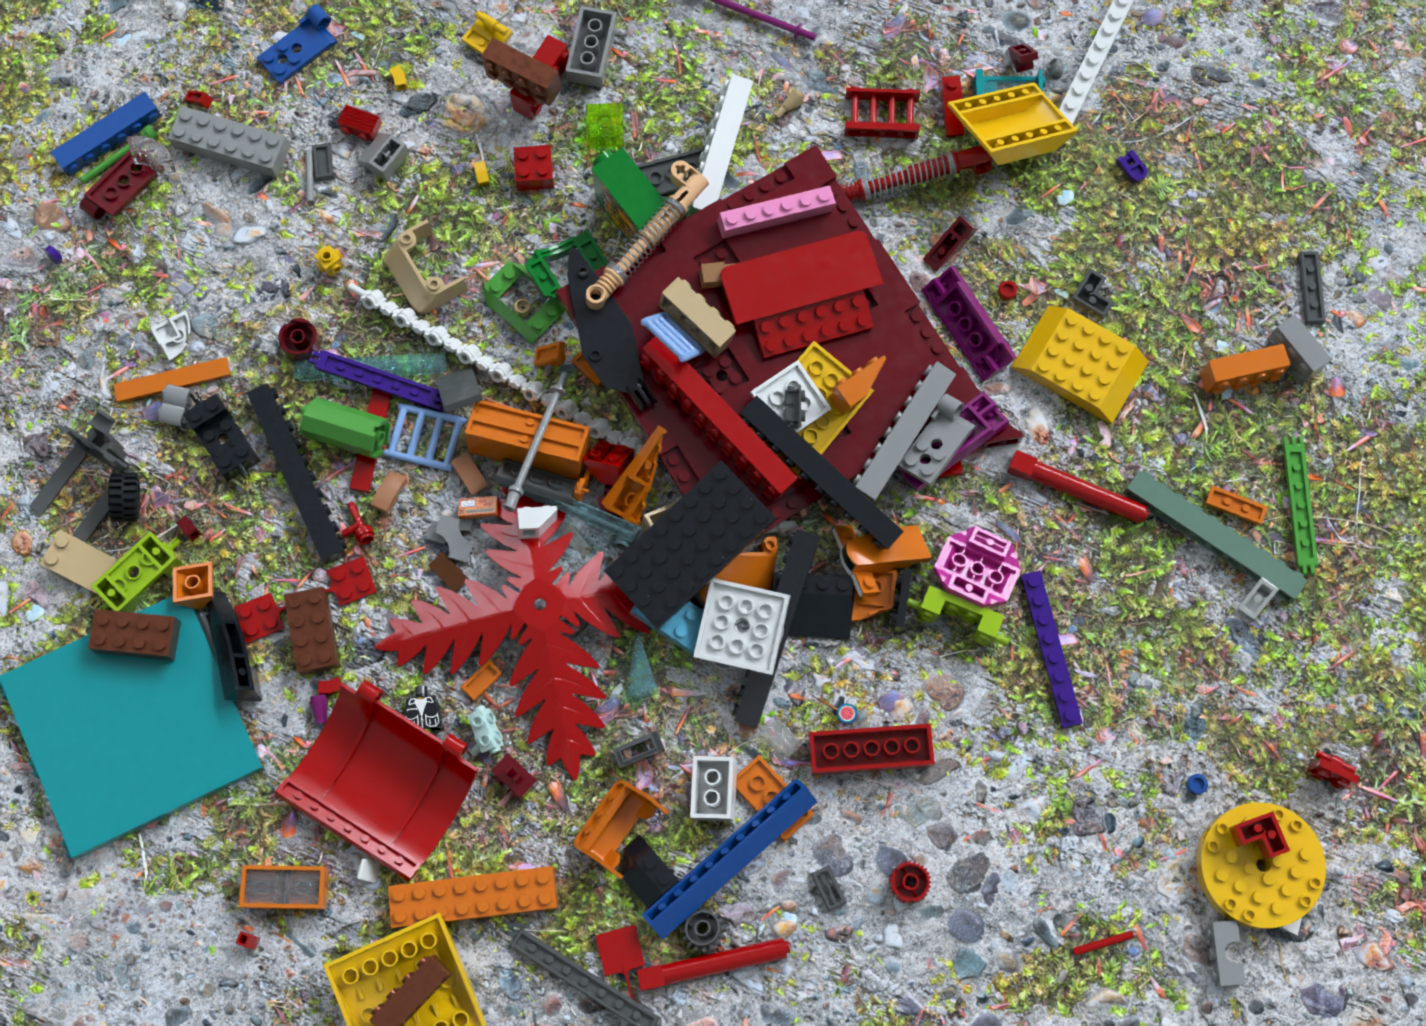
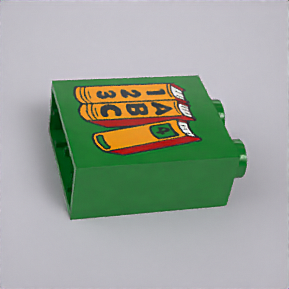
(624, 192)

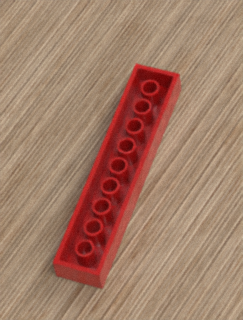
(717, 419)

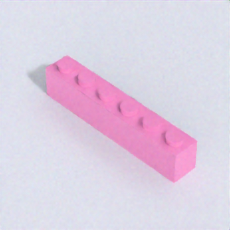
(776, 212)

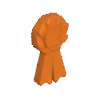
(581, 485)

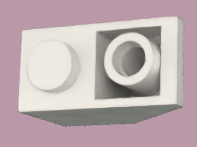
(535, 521)

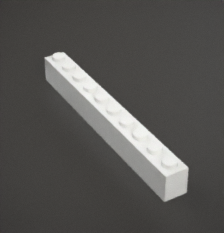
(1095, 58)

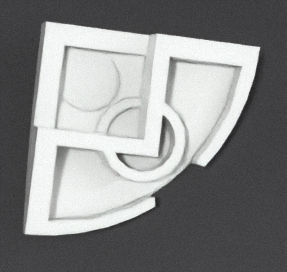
(172, 334)

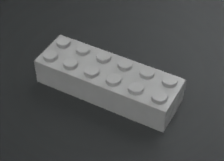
(229, 141)

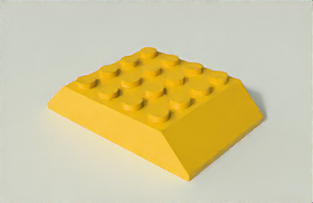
(1014, 122)
(1081, 362)

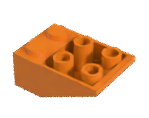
(851, 392)

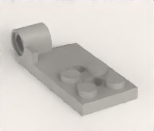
(945, 428)

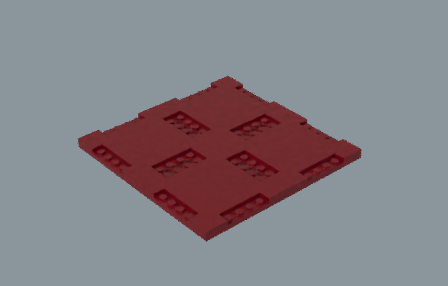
(898, 333)

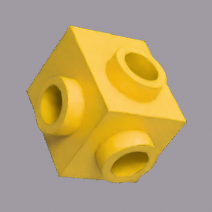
(329, 260)

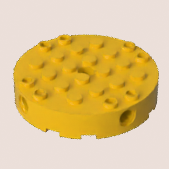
(1254, 897)

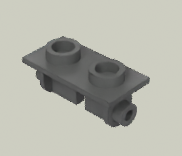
(795, 414)

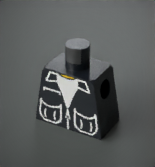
(424, 710)

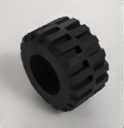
(124, 497)

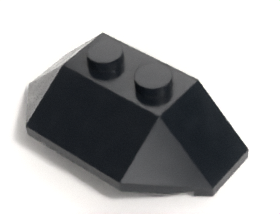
(646, 872)

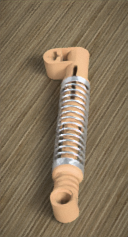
(673, 209)

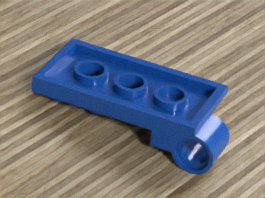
(309, 35)

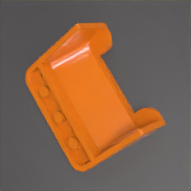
(750, 568)

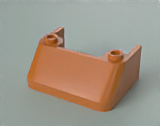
(613, 822)

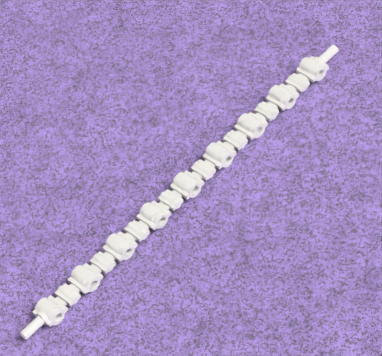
(498, 372)

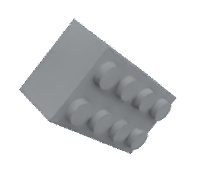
(591, 46)

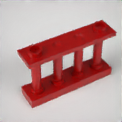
(879, 129)

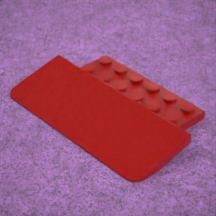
(804, 292)

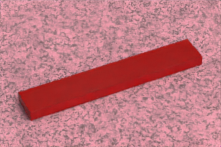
(364, 465)

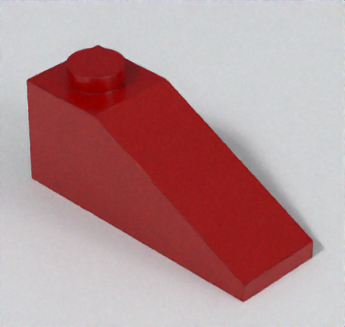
(951, 90)

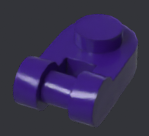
(1137, 171)

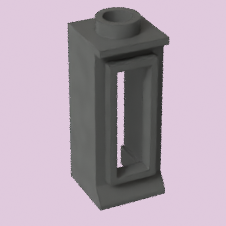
(618, 759)

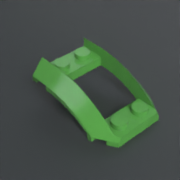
(538, 322)

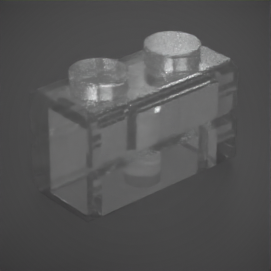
(779, 738)

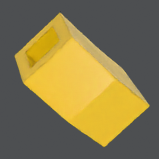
(399, 78)
(481, 173)

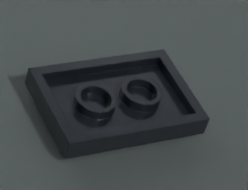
(900, 601)

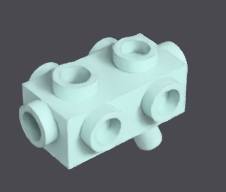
(485, 730)

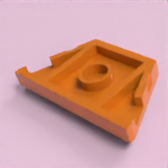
(873, 605)

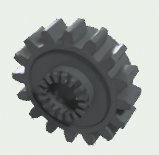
(709, 939)

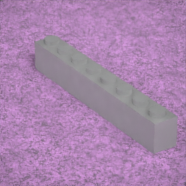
(904, 431)

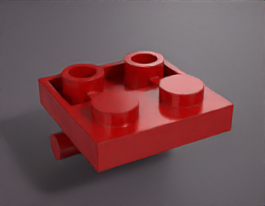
(1333, 770)

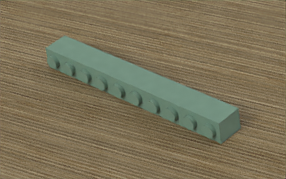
(1215, 536)

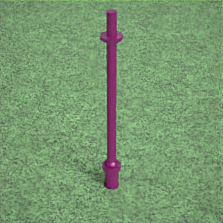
(797, 30)

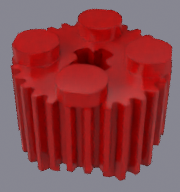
(913, 871)

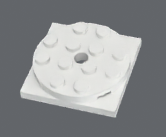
(719, 633)

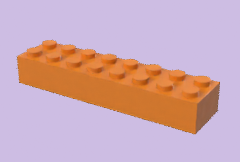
(474, 896)

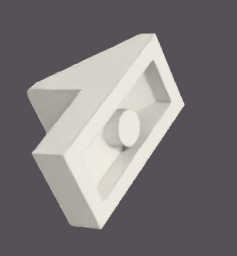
(1258, 597)

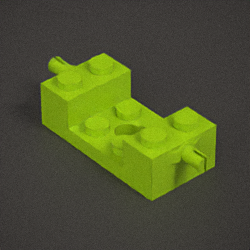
(151, 558)
(987, 620)

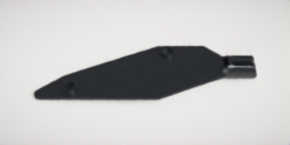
(606, 336)

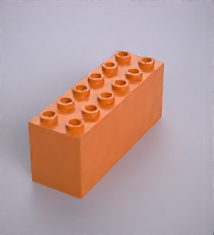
(508, 433)

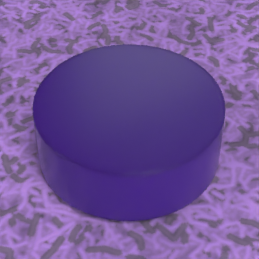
(53, 254)

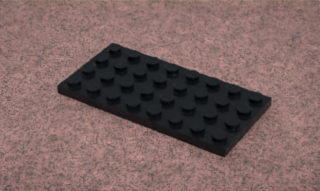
(690, 545)

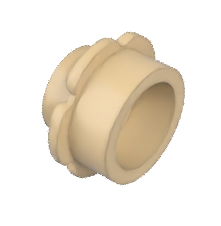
(522, 303)

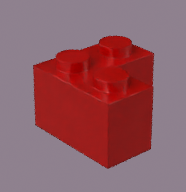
(1264, 831)

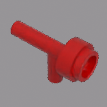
(363, 533)

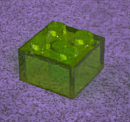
(605, 125)

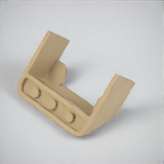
(421, 293)

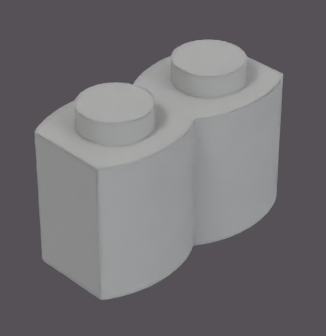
(175, 403)

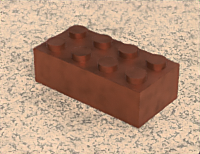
(521, 72)
(312, 631)
(134, 634)
(414, 992)

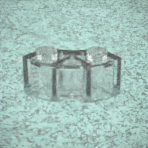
(151, 153)

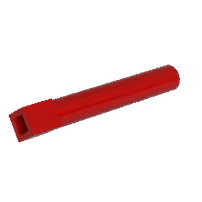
(1029, 467)
(712, 964)

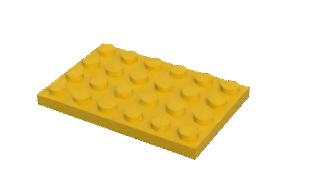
(825, 373)

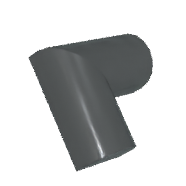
(1088, 296)

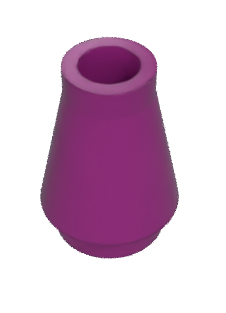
(319, 708)

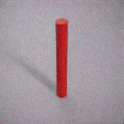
(1103, 943)

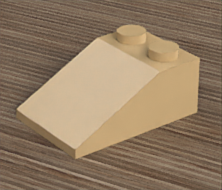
(76, 560)

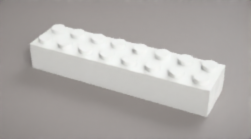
(721, 139)

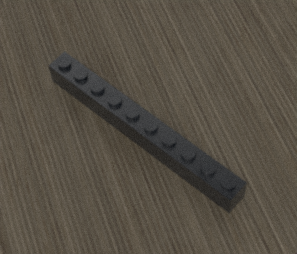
(296, 473)
(821, 473)
(791, 582)

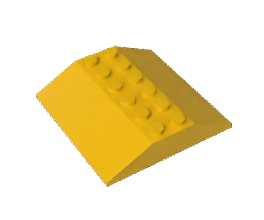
(370, 973)

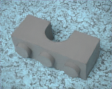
(1220, 935)

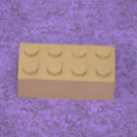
(697, 317)

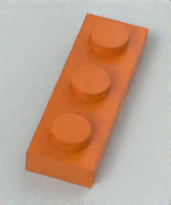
(1236, 505)

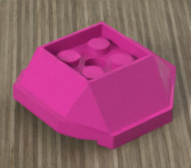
(983, 553)

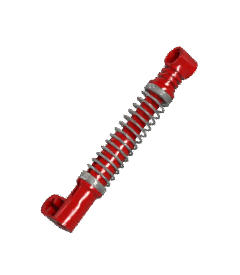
(927, 170)

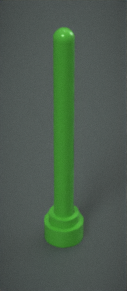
(148, 132)

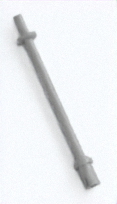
(516, 491)

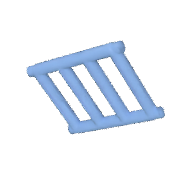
(673, 336)
(428, 460)

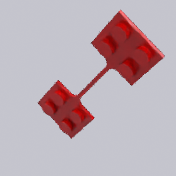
(262, 616)
(620, 952)

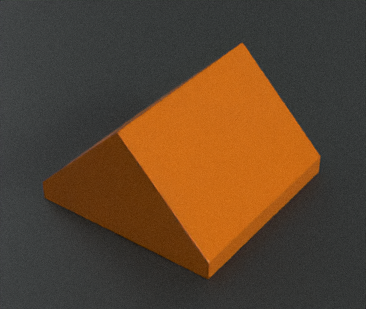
(193, 585)

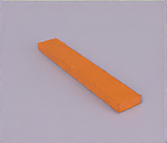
(179, 377)

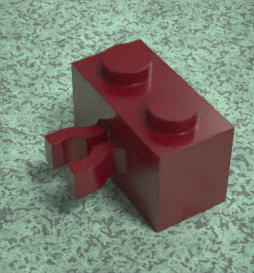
(514, 777)

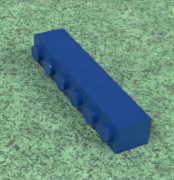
(106, 134)

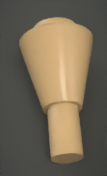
(793, 100)

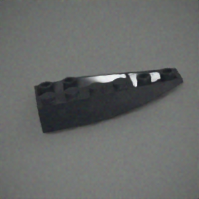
(234, 658)

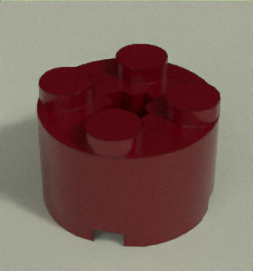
(295, 331)

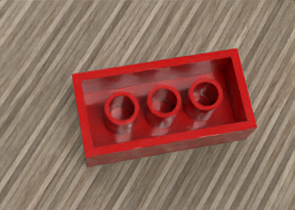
(552, 53)

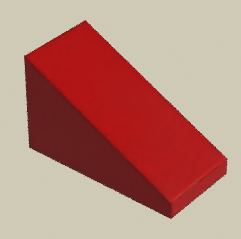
(198, 98)

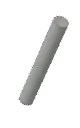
(309, 176)

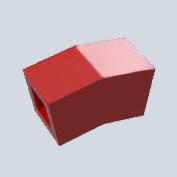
(329, 687)
(247, 940)

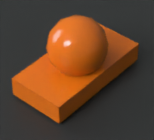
(550, 354)

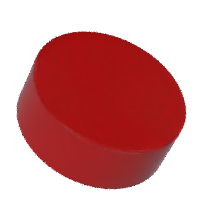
(1007, 290)

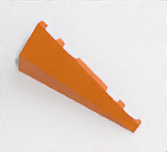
(631, 489)

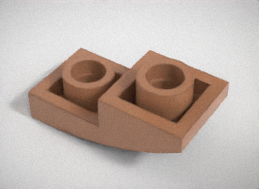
(468, 473)
(387, 492)

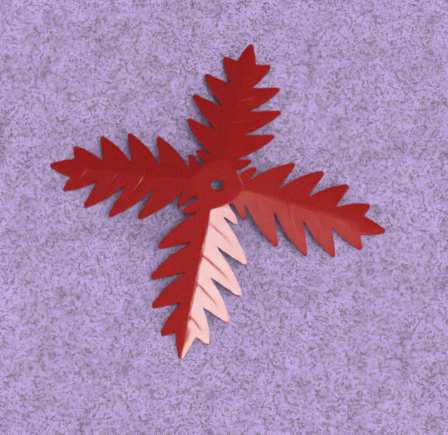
(548, 649)

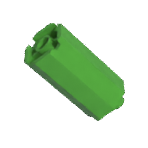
(345, 427)

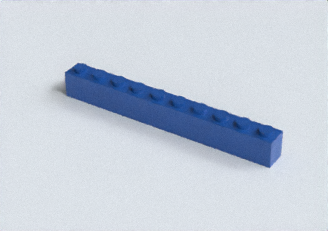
(729, 858)

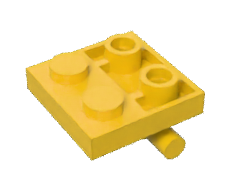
(483, 31)

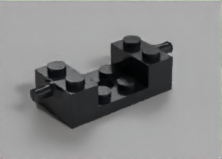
(212, 421)

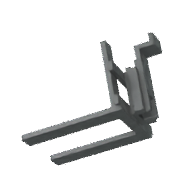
(100, 445)

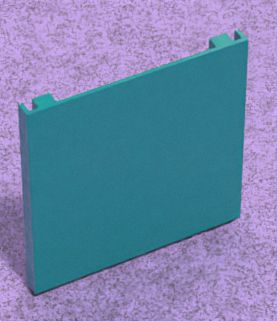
(128, 734)

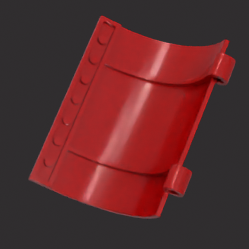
(381, 781)

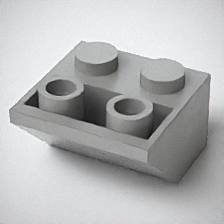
(384, 155)

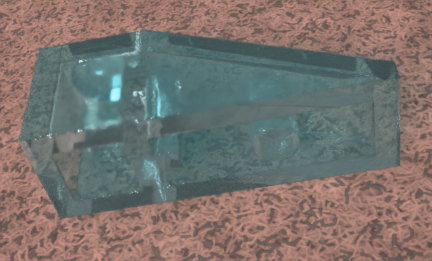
(641, 677)

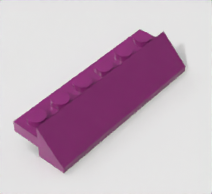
(969, 323)
(987, 421)

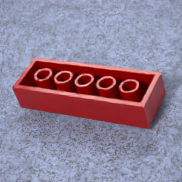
(871, 749)

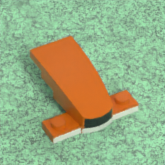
(862, 557)

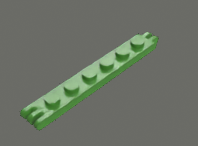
(1300, 504)

